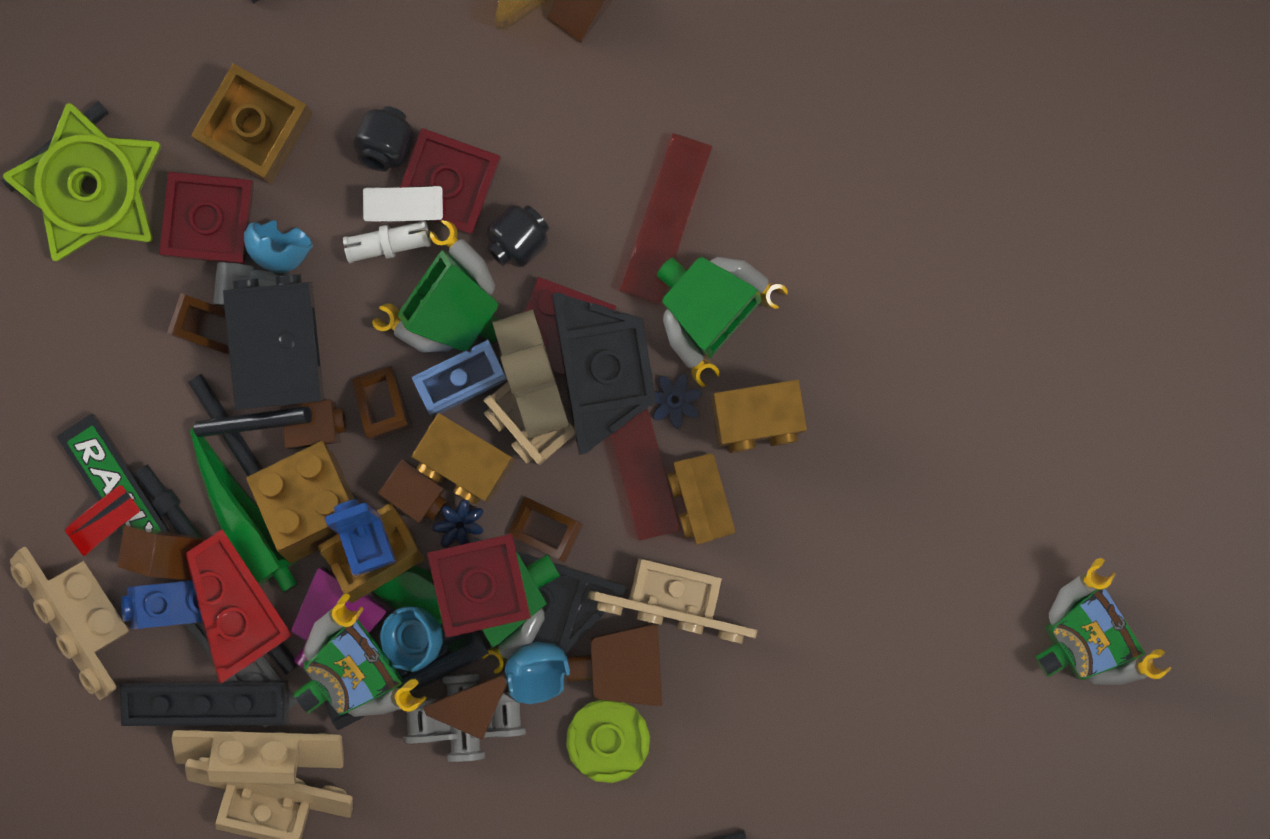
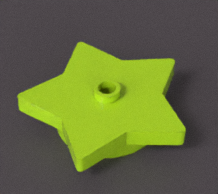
(56, 180)

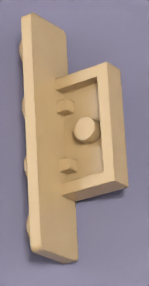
(673, 594)
(78, 615)
(256, 755)
(269, 809)

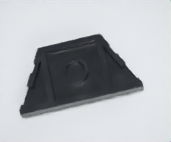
(603, 367)
(567, 607)

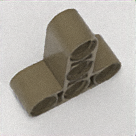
(530, 374)

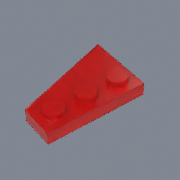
(232, 606)

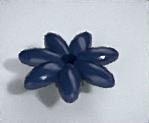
(682, 406)
(458, 523)

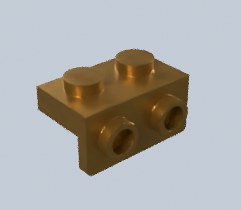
(703, 497)
(403, 547)

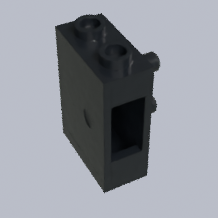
(273, 343)

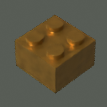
(252, 123)
(759, 414)
(462, 458)
(298, 497)

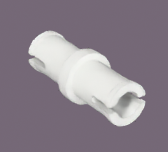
(387, 241)

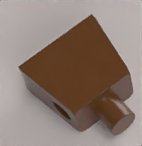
(622, 666)

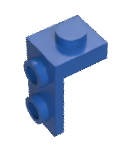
(361, 536)
(160, 605)

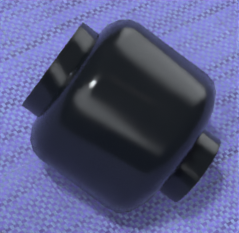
(383, 138)
(517, 236)

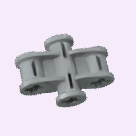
(437, 731)

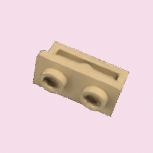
(504, 412)

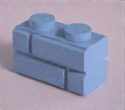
(459, 379)

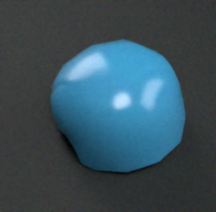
(274, 249)
(411, 638)
(536, 672)

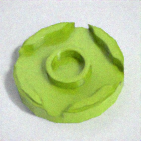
(608, 740)

